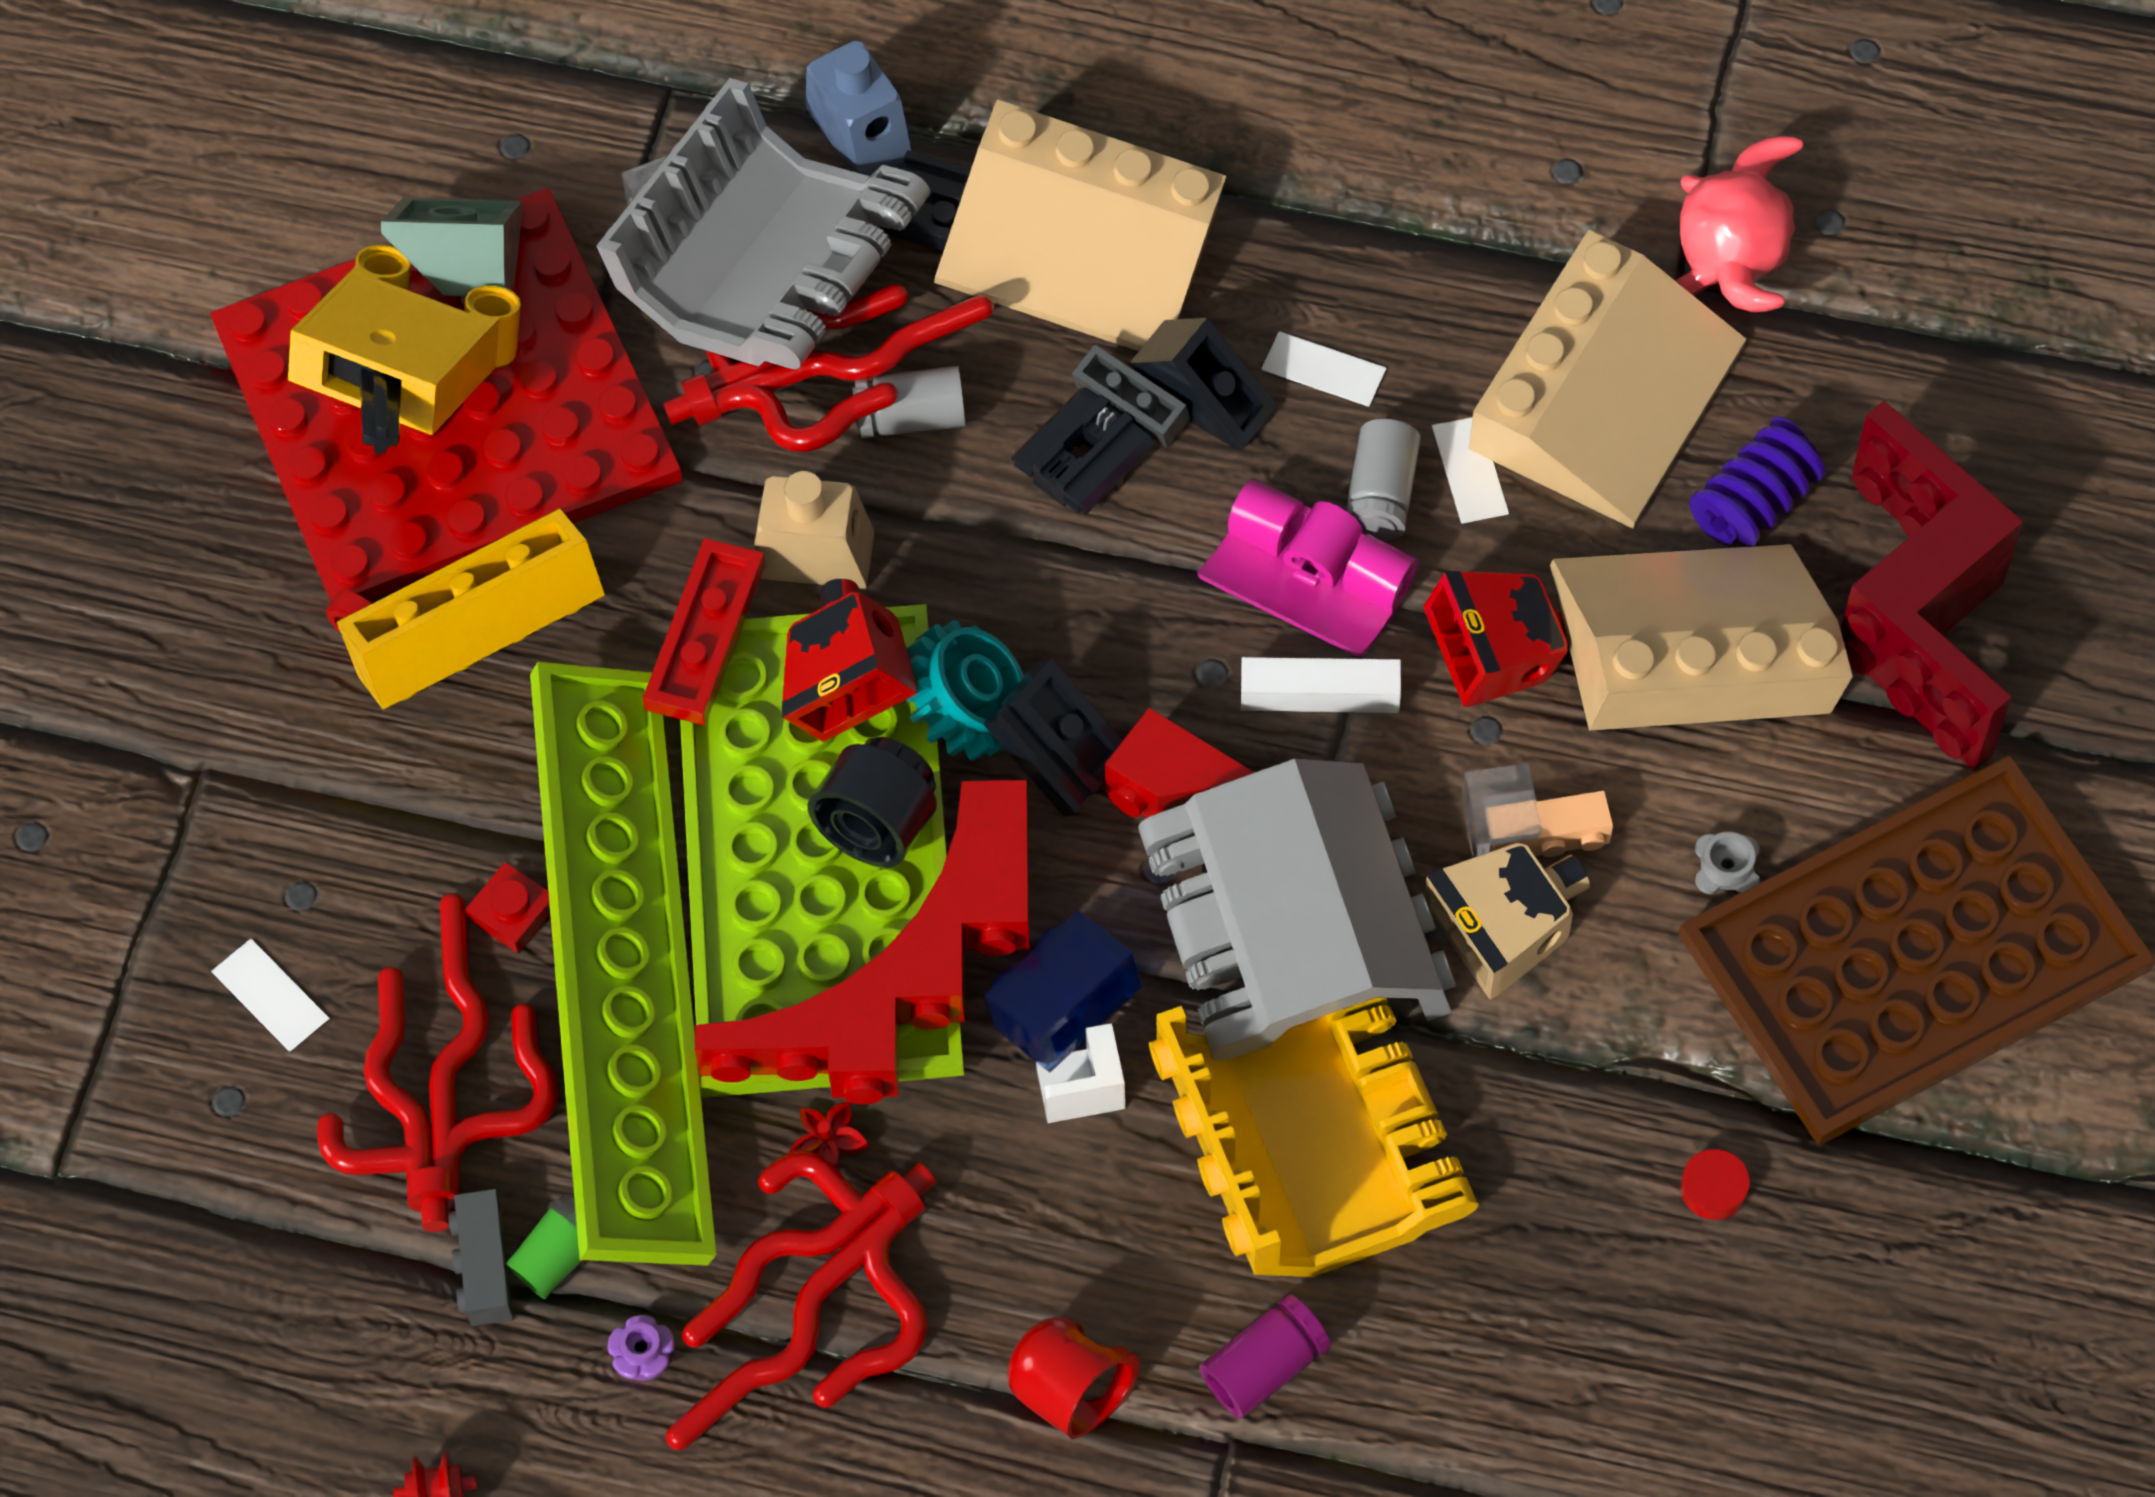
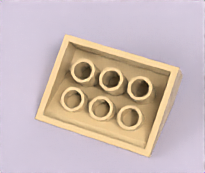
(1079, 227)
(1605, 381)
(1699, 637)

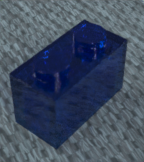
(1061, 989)

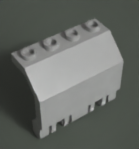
(750, 235)
(1293, 900)

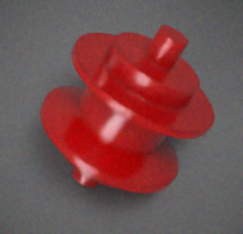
(435, 1482)

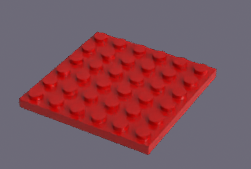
(535, 437)

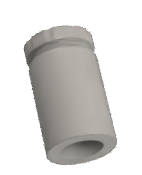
(924, 403)
(1383, 477)

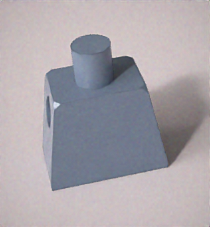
(845, 96)

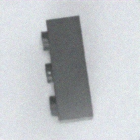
(1132, 393)
(481, 1258)

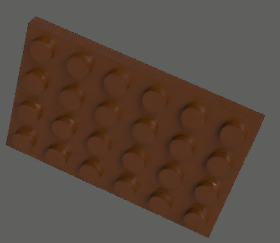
(1915, 949)

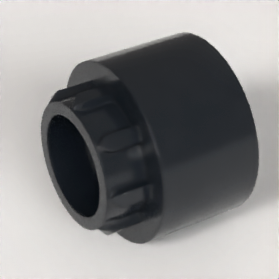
(875, 801)

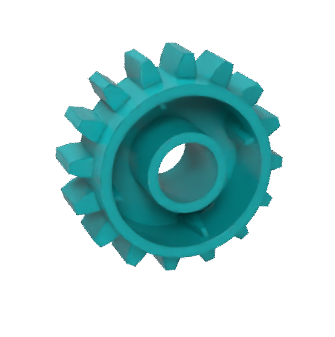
(960, 685)

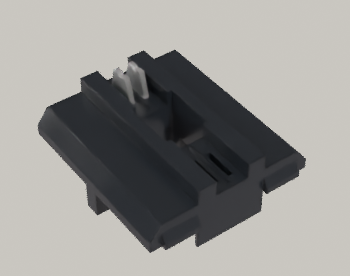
(1083, 482)

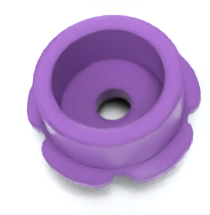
(645, 1364)

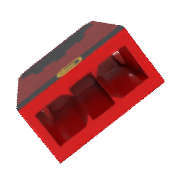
(1495, 632)
(844, 663)

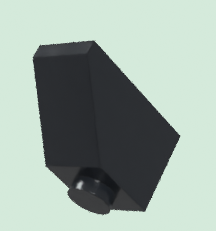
(1208, 376)

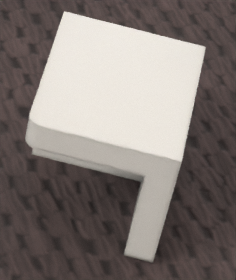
(1085, 1080)

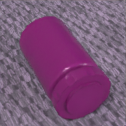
(1265, 1356)

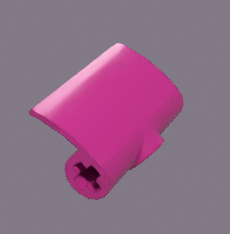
(1310, 567)

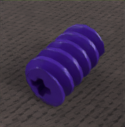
(1758, 484)

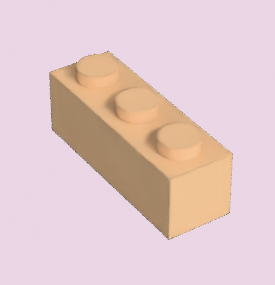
(1570, 825)

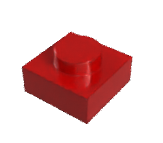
(510, 908)

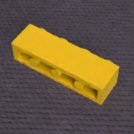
(471, 608)

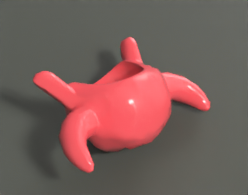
(1739, 226)

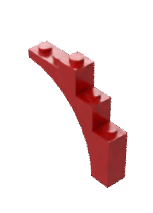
(916, 980)

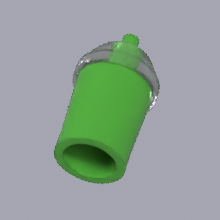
(549, 1249)

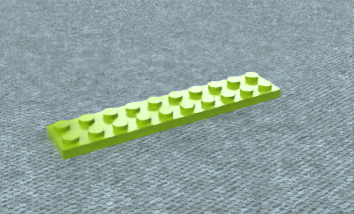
(621, 970)

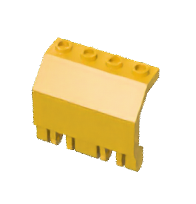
(1314, 1141)

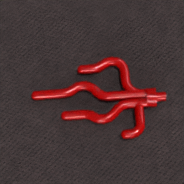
(753, 387)
(434, 1154)
(866, 1232)

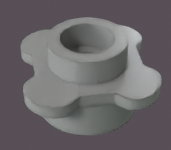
(1726, 846)

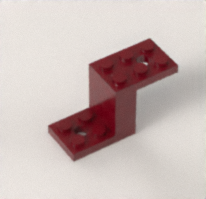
(1927, 585)

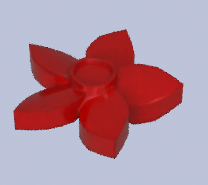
(830, 1135)

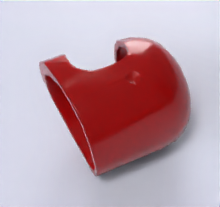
(1058, 1365)

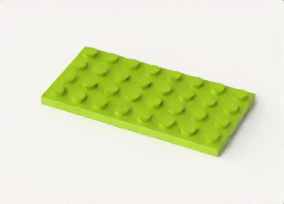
(768, 894)

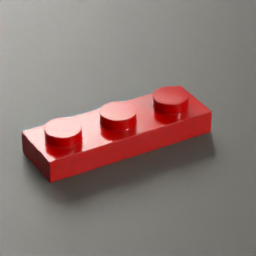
(704, 631)

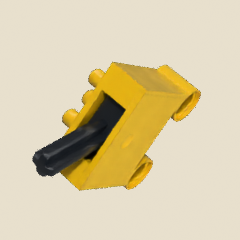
(400, 350)

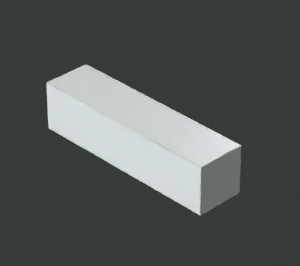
(1321, 685)

